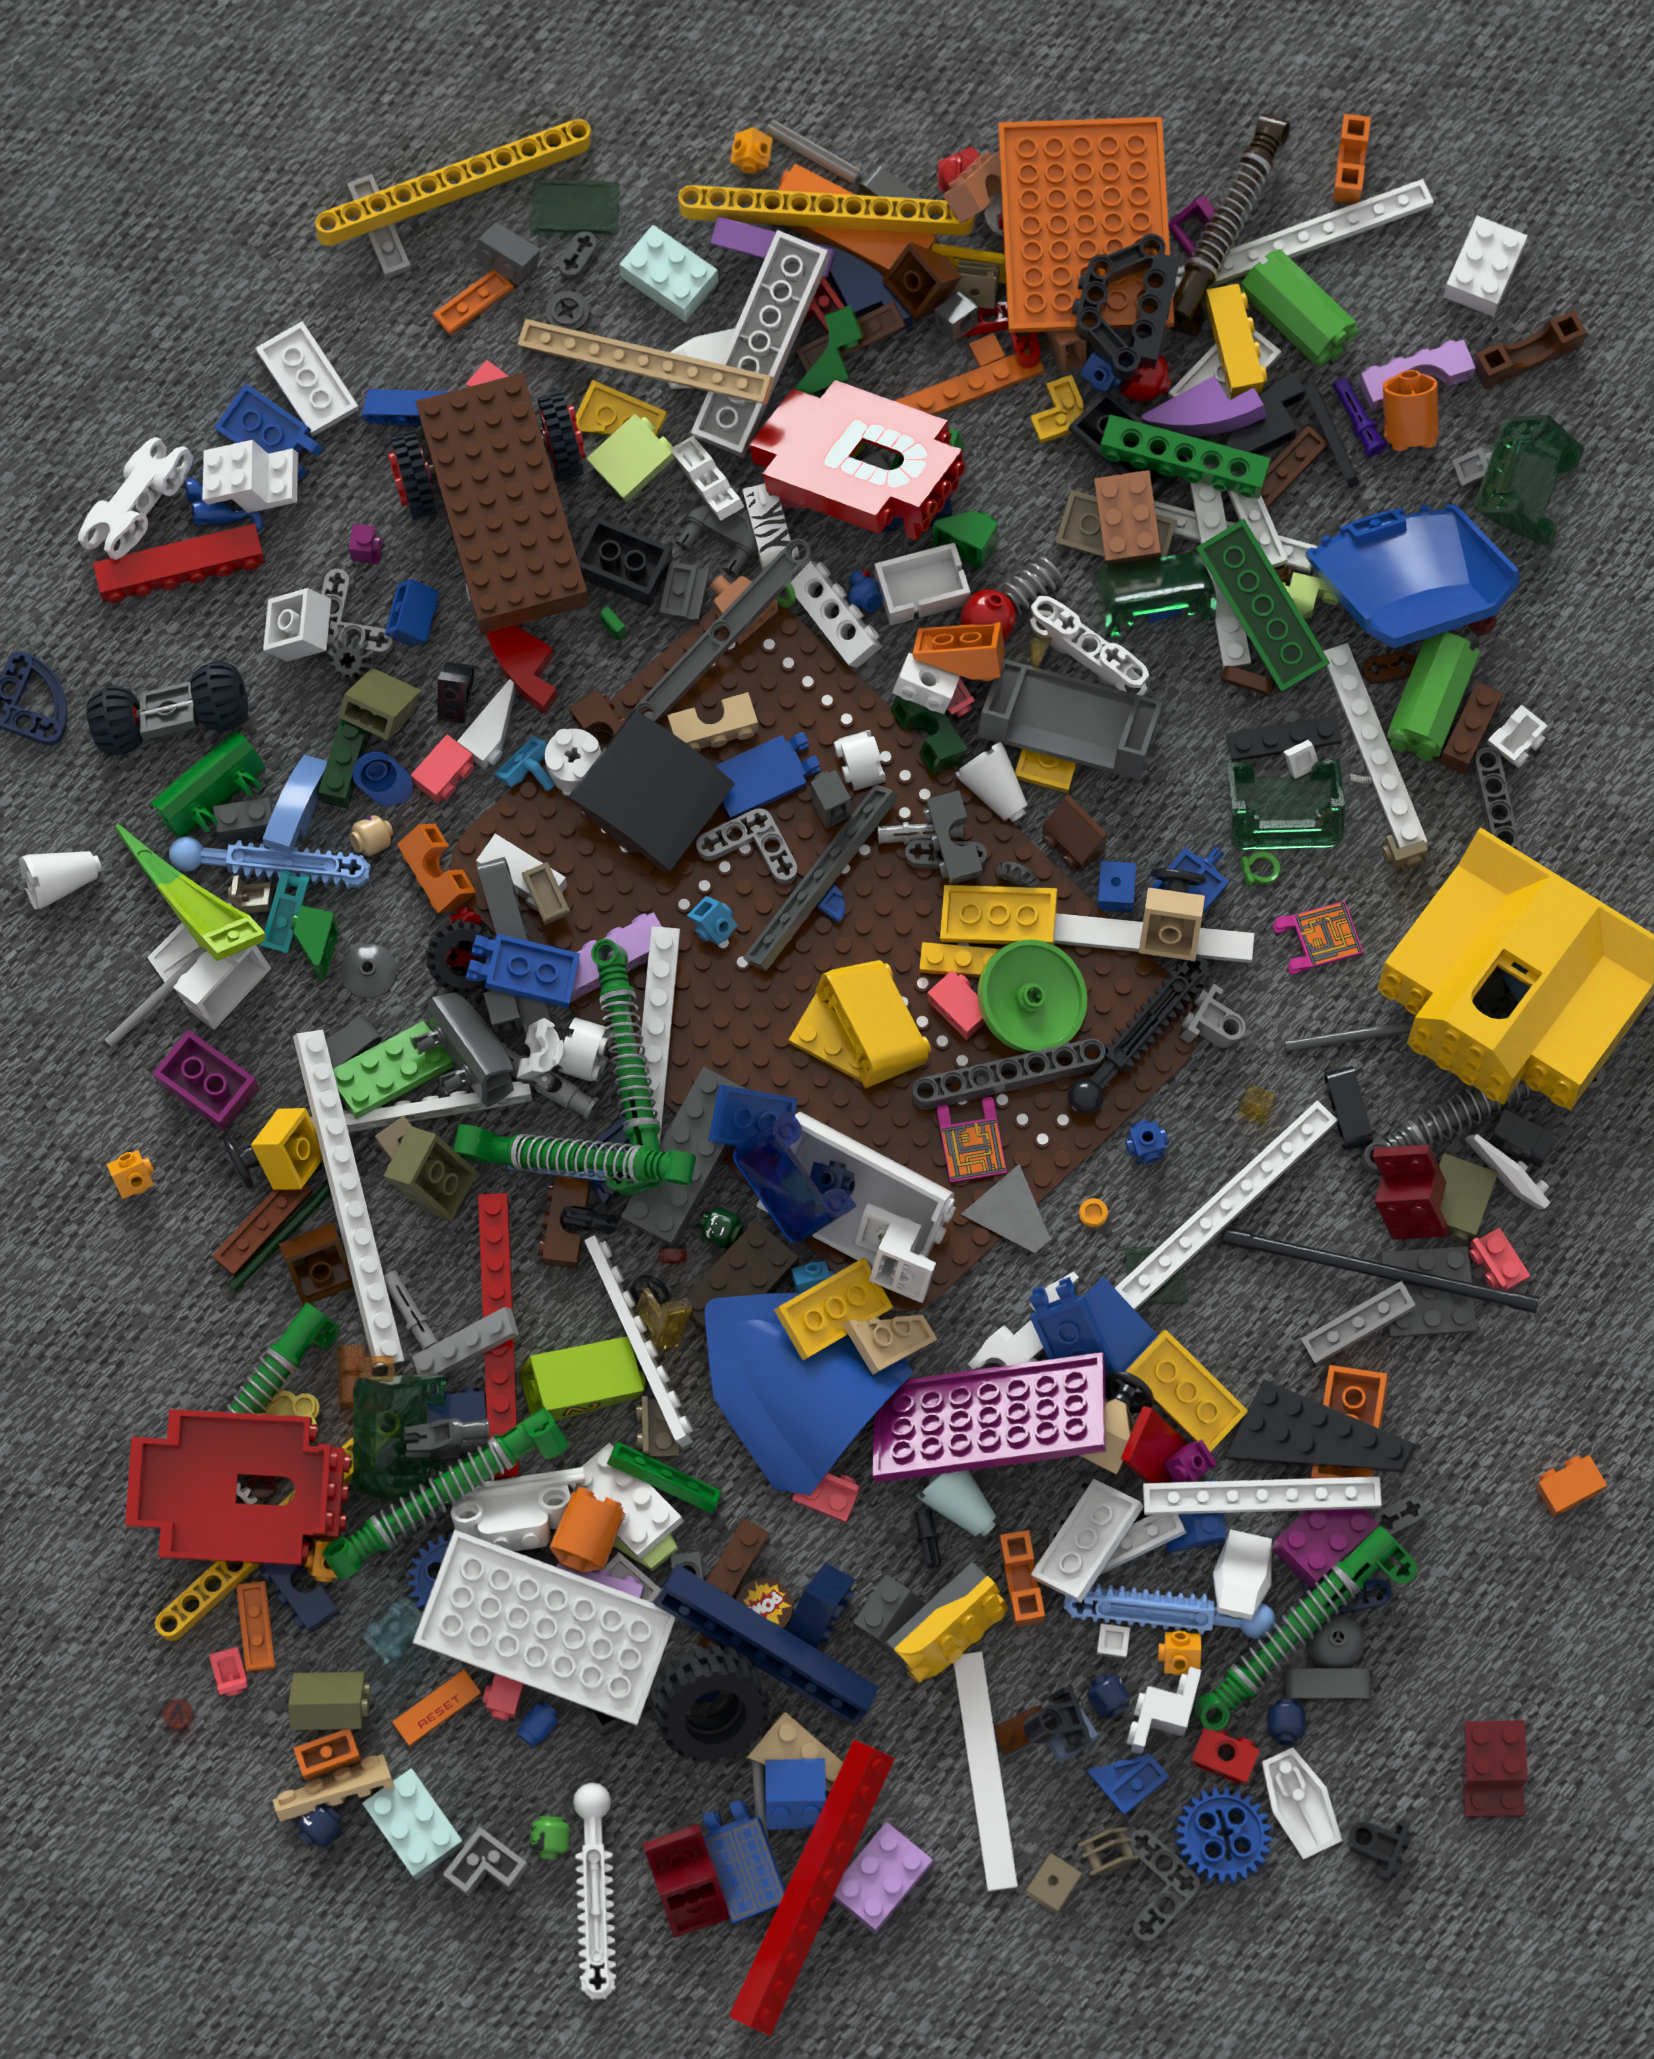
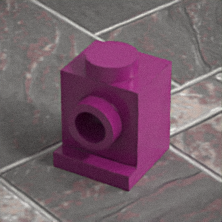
(365, 544)
(1190, 1462)

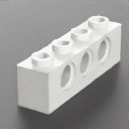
(865, 641)

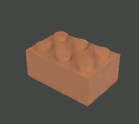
(1127, 517)

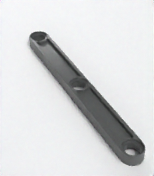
(736, 619)

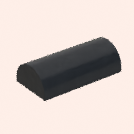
(1090, 430)

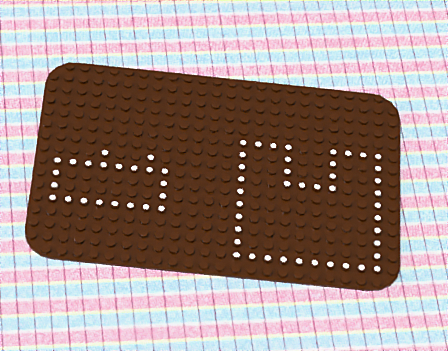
(742, 1016)

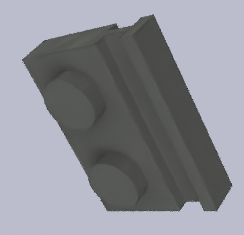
(684, 592)

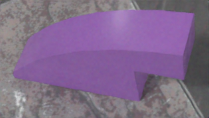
(749, 239)
(1206, 411)

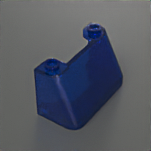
(784, 1183)

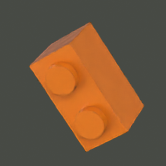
(1570, 1485)
(327, 1754)

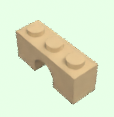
(738, 722)

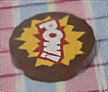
(768, 1599)

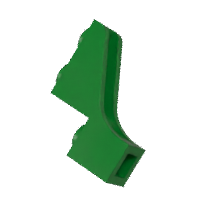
(843, 331)

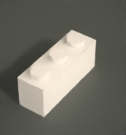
(518, 862)

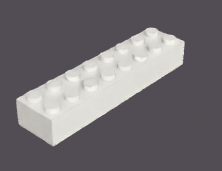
(763, 338)

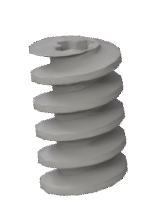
(1032, 582)

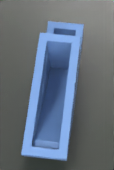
(295, 805)

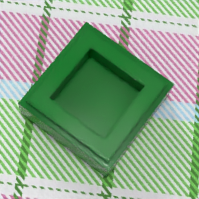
(612, 623)

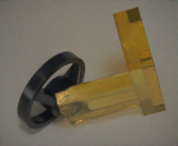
(664, 1320)

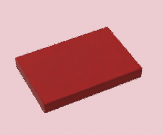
(1151, 1446)

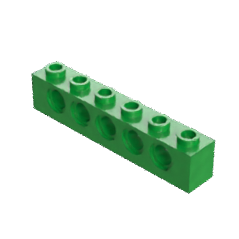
(1175, 445)

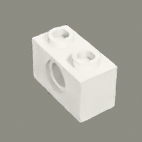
(925, 684)

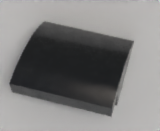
(651, 791)

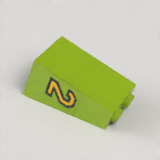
(582, 1378)

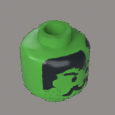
(549, 1836)

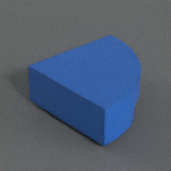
(833, 904)

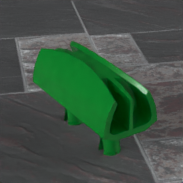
(209, 783)

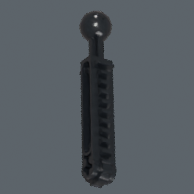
(1087, 1094)

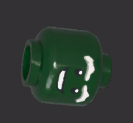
(721, 1227)

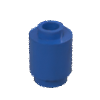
(537, 1724)

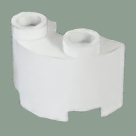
(1518, 736)
(861, 760)
(544, 1047)

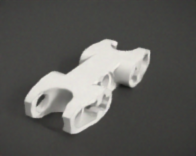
(127, 511)
(1069, 636)
(1017, 1348)

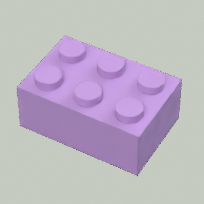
(881, 1877)

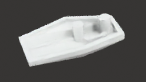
(705, 347)
(173, 952)
(1510, 1173)
(1242, 1574)
(1300, 1803)

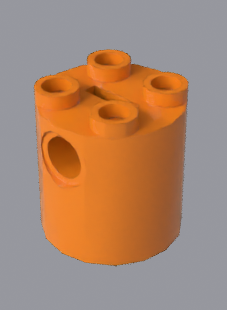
(1410, 410)
(587, 1531)

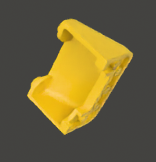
(874, 1020)

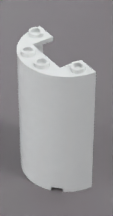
(877, 1183)

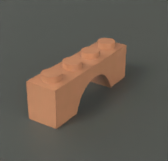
(974, 186)

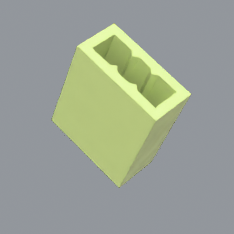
(631, 457)

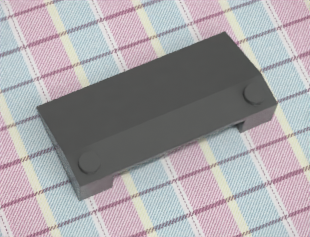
(1070, 719)

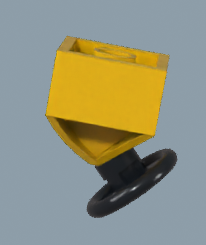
(284, 1149)

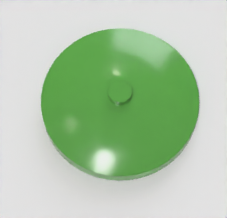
(1032, 996)

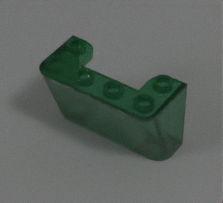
(379, 1418)

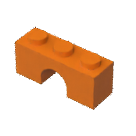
(1351, 159)
(422, 852)
(1022, 1588)

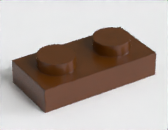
(1011, 1732)

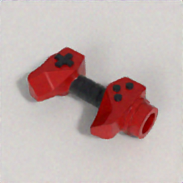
(460, 957)

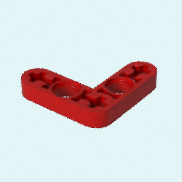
(1018, 343)

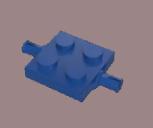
(1190, 862)

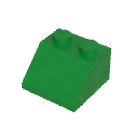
(972, 533)
(316, 937)

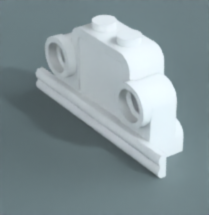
(516, 1509)

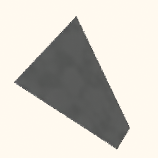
(1011, 1212)

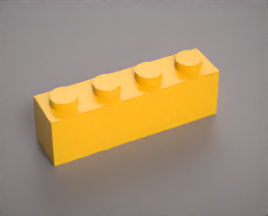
(1234, 340)

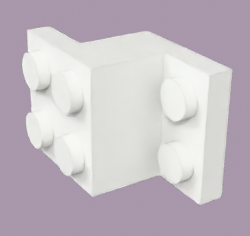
(250, 476)
(895, 1262)
(1163, 1711)

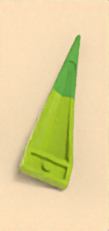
(208, 919)

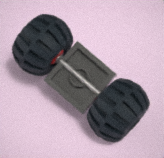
(212, 695)

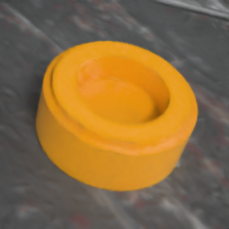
(1093, 1213)

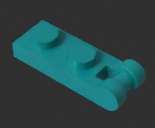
(284, 906)

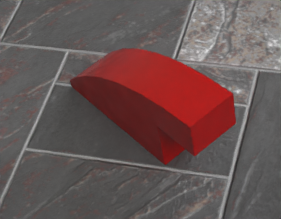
(523, 661)

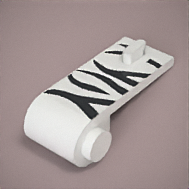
(767, 523)

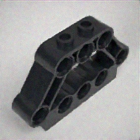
(1120, 265)

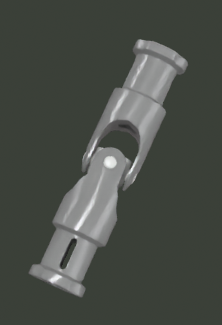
(567, 1096)

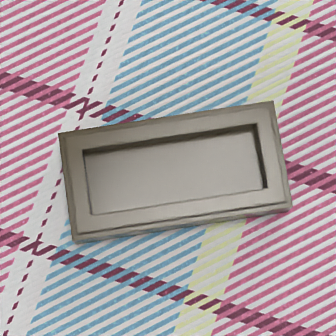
(546, 893)

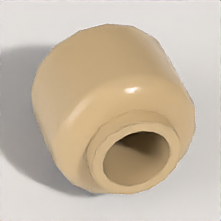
(371, 835)

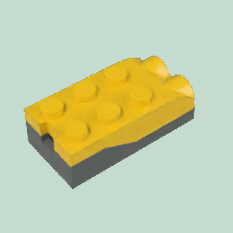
(948, 1624)

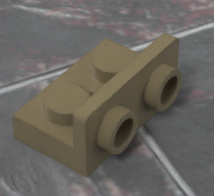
(656, 1437)

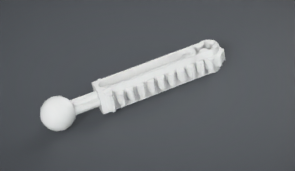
(592, 1803)

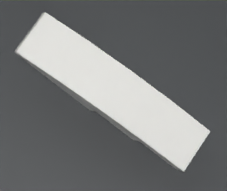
(707, 478)

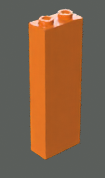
(875, 248)

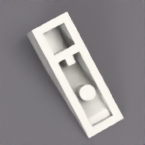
(488, 731)

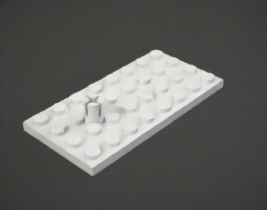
(544, 1627)

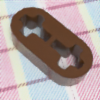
(1388, 661)
(1248, 680)

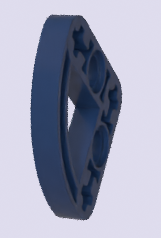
(14, 712)

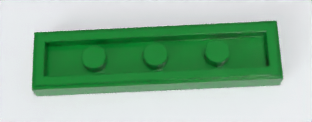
(664, 1477)

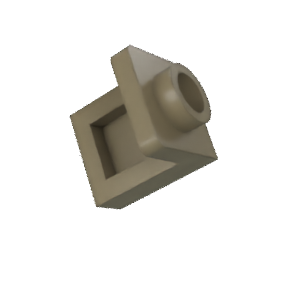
(1409, 855)
(250, 897)

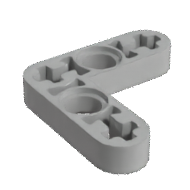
(341, 628)
(758, 835)

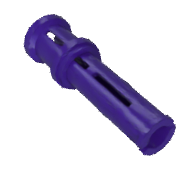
(1363, 429)

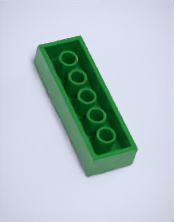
(1262, 605)

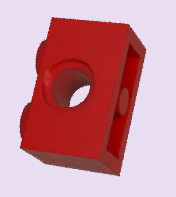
(1235, 1770)

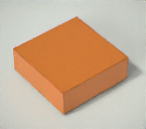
(986, 350)

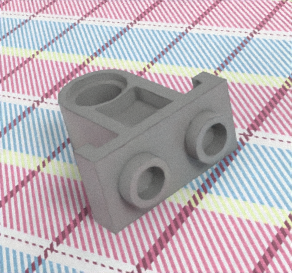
(1209, 1020)

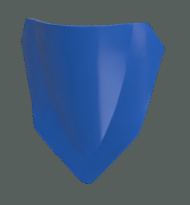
(784, 1408)

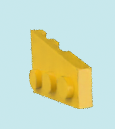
(607, 410)
(825, 1038)

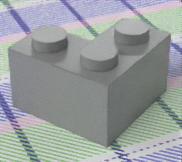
(484, 1856)

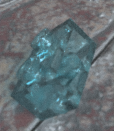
(393, 1631)

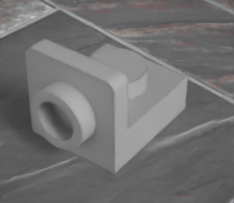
(1472, 465)

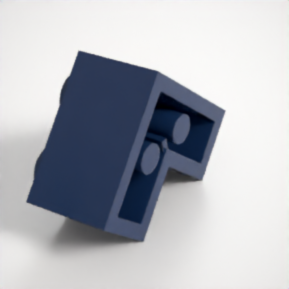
(821, 1605)

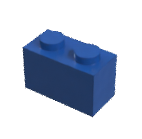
(412, 613)

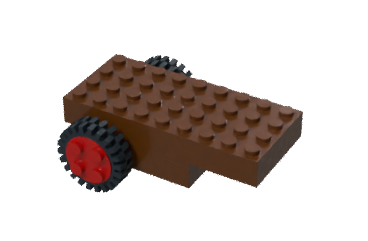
(499, 495)

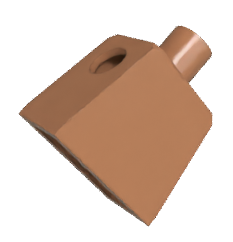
(1067, 357)
(729, 593)

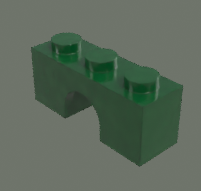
(943, 746)
(337, 781)

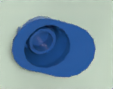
(382, 778)

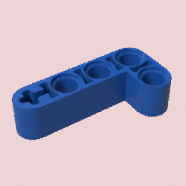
(394, 406)

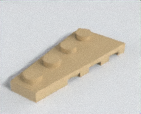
(333, 1789)

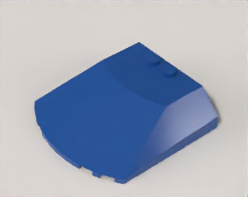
(1414, 573)

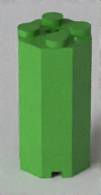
(1299, 308)
(1432, 695)

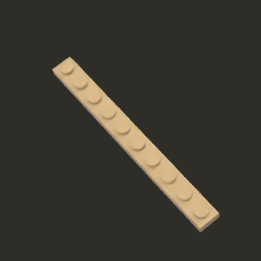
(646, 361)

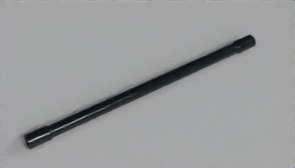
(1512, 1299)

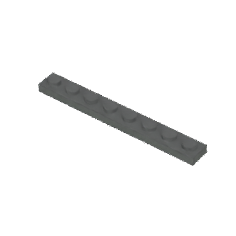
(820, 877)

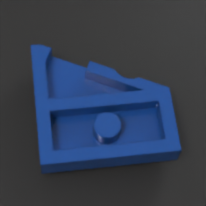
(1129, 1781)

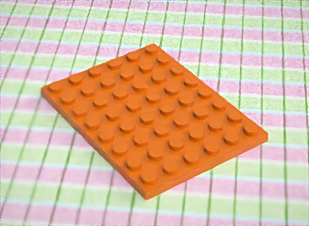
(1076, 196)

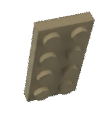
(1082, 526)

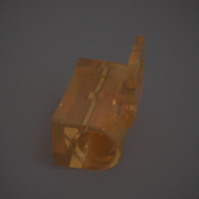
(355, 1364)

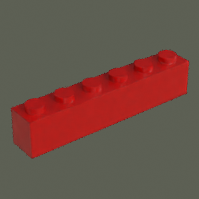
(179, 563)

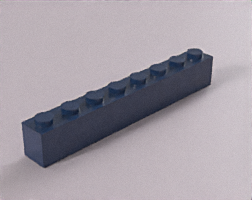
(766, 1645)

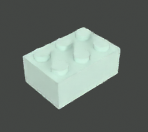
(668, 273)
(413, 1824)

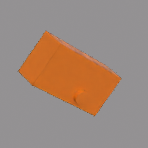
(1360, 1396)

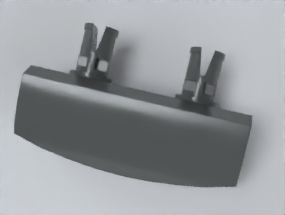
(471, 1047)

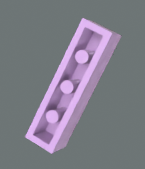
(633, 938)

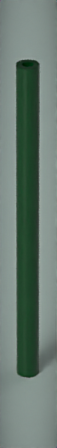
(282, 1235)

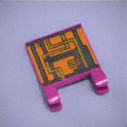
(1324, 935)
(972, 1147)

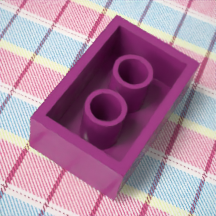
(205, 1080)
(1321, 1540)

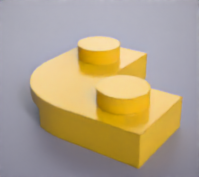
(1067, 408)

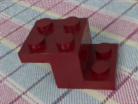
(1410, 1192)
(1494, 1768)
(686, 1880)

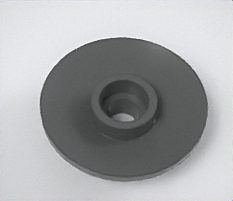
(370, 983)

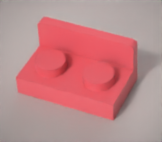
(1498, 1260)
(832, 1497)

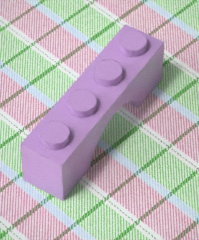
(1447, 363)

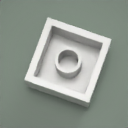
(297, 624)

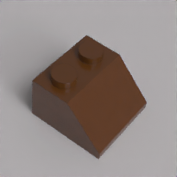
(921, 279)
(1074, 834)
(317, 1264)

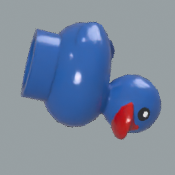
(864, 592)

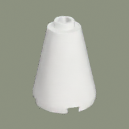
(995, 783)
(57, 875)

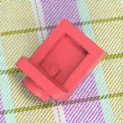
(960, 700)
(229, 1671)

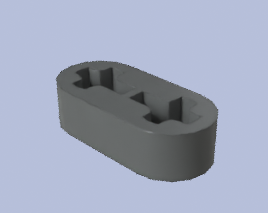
(572, 252)
(1396, 1509)

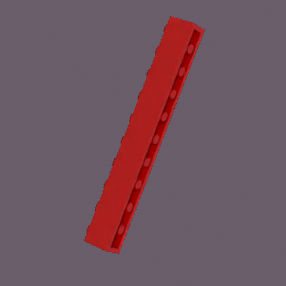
(497, 1294)
(812, 1887)

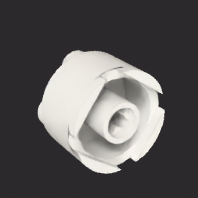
(566, 746)
(585, 1050)

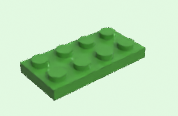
(388, 1071)

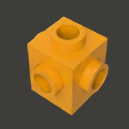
(751, 150)
(131, 1174)
(316, 1563)
(1180, 1652)

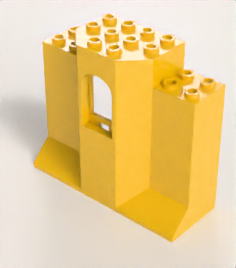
(1584, 976)

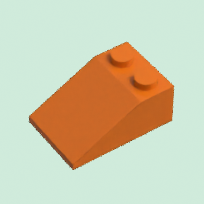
(963, 649)

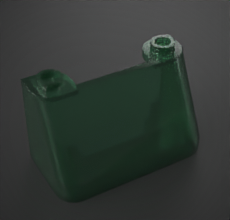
(1524, 473)
(1154, 587)
(1286, 809)

